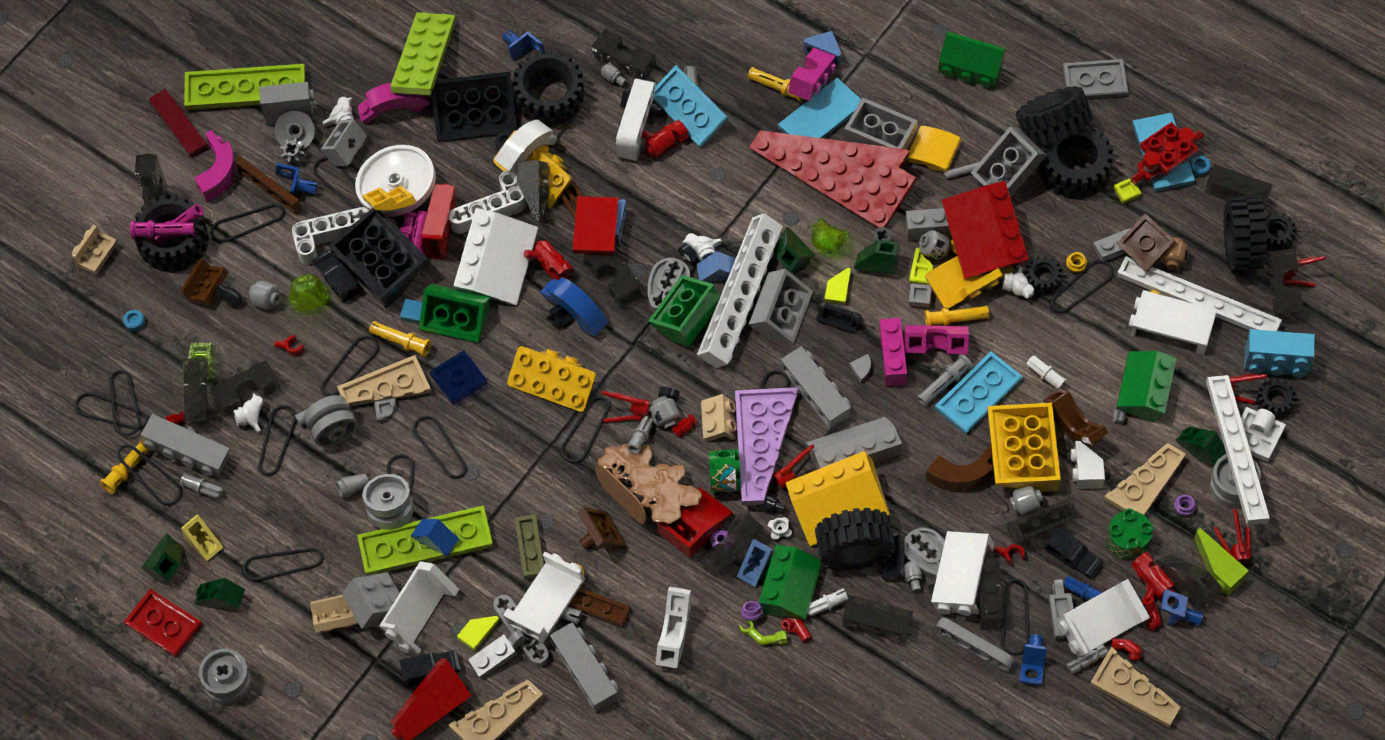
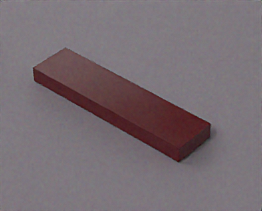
(178, 123)

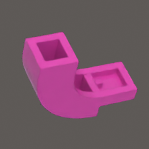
(381, 100)
(221, 174)

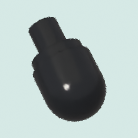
(230, 295)
(772, 504)

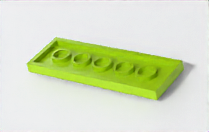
(423, 54)
(236, 85)
(395, 549)

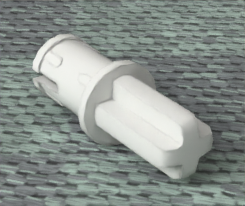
(1046, 372)
(827, 602)

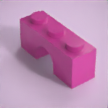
(816, 71)
(923, 337)
(893, 352)

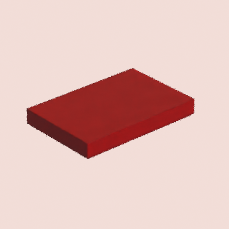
(595, 225)
(163, 623)

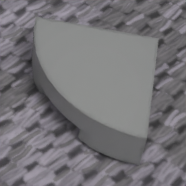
(861, 367)
(384, 409)

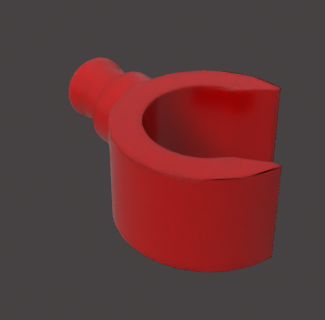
(286, 344)
(1011, 548)

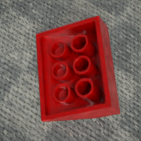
(985, 230)

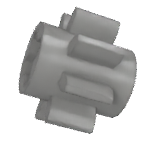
(287, 151)

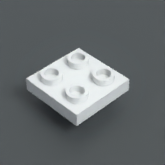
(1261, 432)

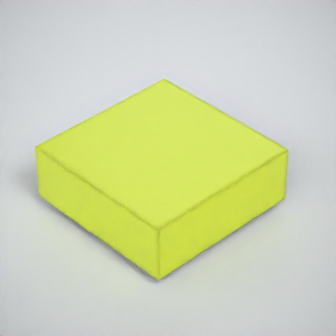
(1127, 191)

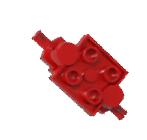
(1166, 152)

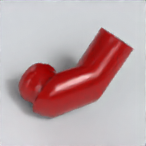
(1152, 610)
(798, 627)
(1128, 645)

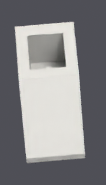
(1088, 467)

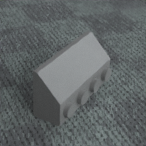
(875, 437)

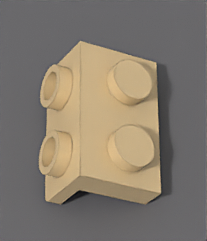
(93, 250)
(718, 418)
(331, 614)

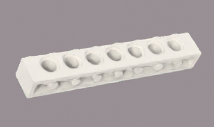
(740, 291)

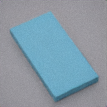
(690, 105)
(823, 112)
(1181, 175)
(980, 388)

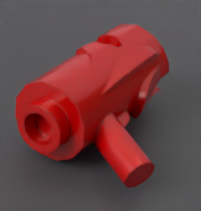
(662, 141)
(550, 260)
(1154, 577)

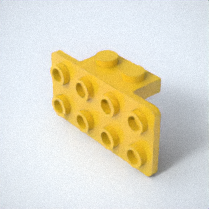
(558, 178)
(951, 286)
(552, 377)

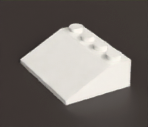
(494, 256)

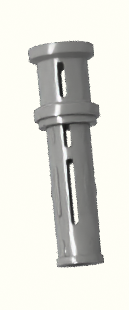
(951, 374)

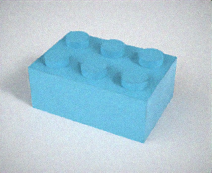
(1279, 353)

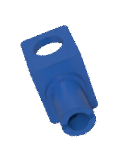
(520, 45)
(298, 184)
(1179, 610)
(1033, 660)

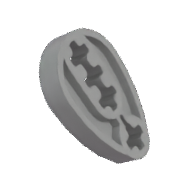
(658, 278)
(935, 545)

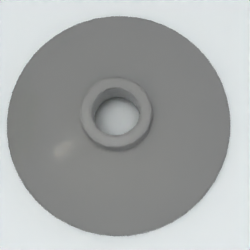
(286, 123)

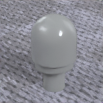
(612, 74)
(913, 575)

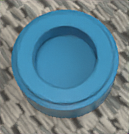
(1200, 166)
(133, 320)

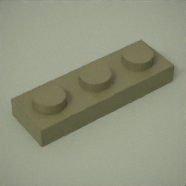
(529, 545)

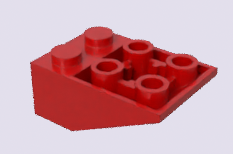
(695, 524)

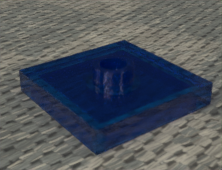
(458, 377)

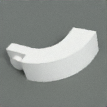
(523, 143)
(674, 628)

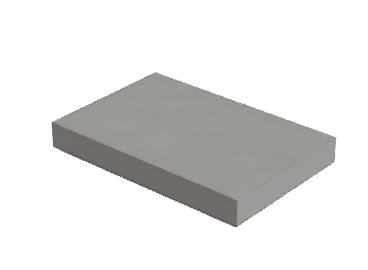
(1097, 78)

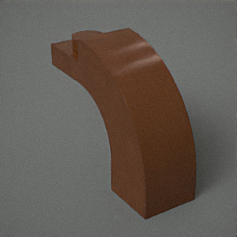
(1073, 421)
(961, 477)

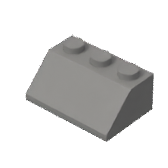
(781, 306)

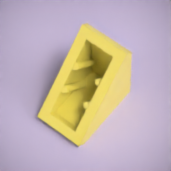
(201, 538)

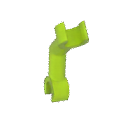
(779, 637)

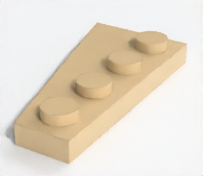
(393, 381)
(1147, 481)
(1125, 684)
(498, 715)

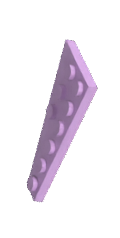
(761, 431)

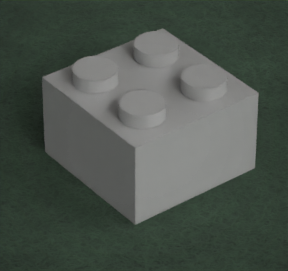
(370, 598)

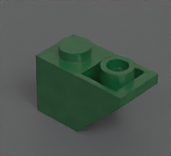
(793, 251)
(879, 257)
(1202, 444)
(164, 559)
(219, 595)

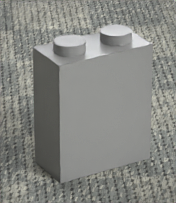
(287, 97)

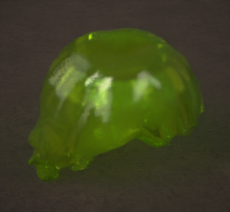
(827, 238)
(307, 293)

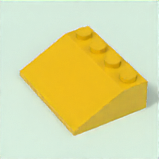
(1024, 446)
(836, 488)

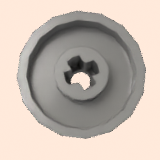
(330, 421)
(1223, 485)
(388, 501)
(225, 676)

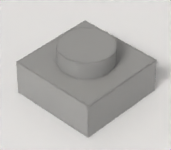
(920, 295)

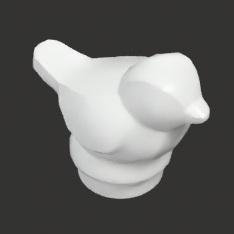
(341, 111)
(702, 245)
(1017, 284)
(249, 413)

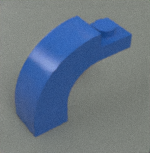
(577, 303)

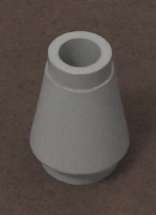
(350, 485)

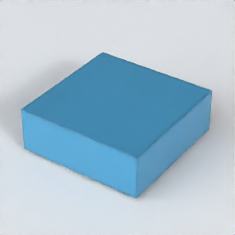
(411, 311)

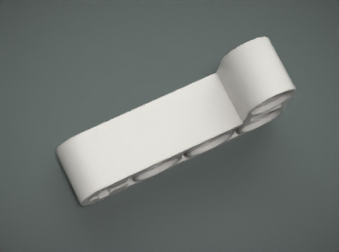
(634, 119)
(505, 199)
(314, 236)

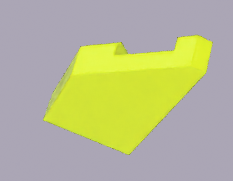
(920, 268)
(837, 288)
(476, 631)

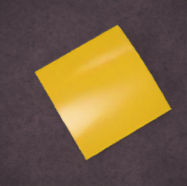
(934, 148)
(390, 200)

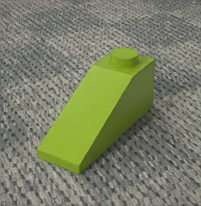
(1220, 563)

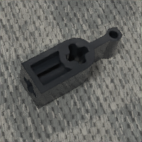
(336, 276)
(1072, 553)
(417, 667)

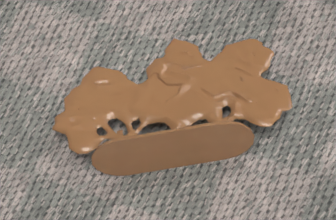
(653, 483)

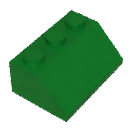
(971, 60)
(685, 310)
(454, 312)
(1146, 384)
(790, 583)

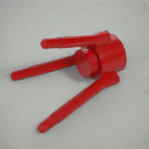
(1287, 278)
(1249, 377)
(638, 407)
(786, 474)
(1239, 551)

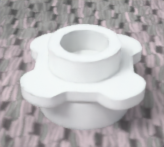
(775, 524)

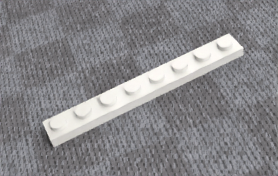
(1180, 289)
(1237, 450)

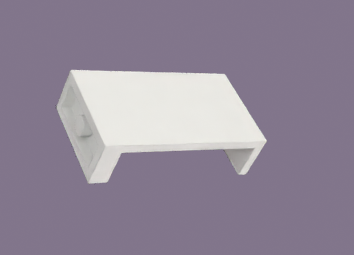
(1173, 319)
(960, 572)
(546, 598)
(416, 605)
(1102, 618)

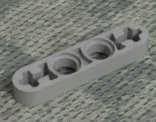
(974, 644)
(541, 649)

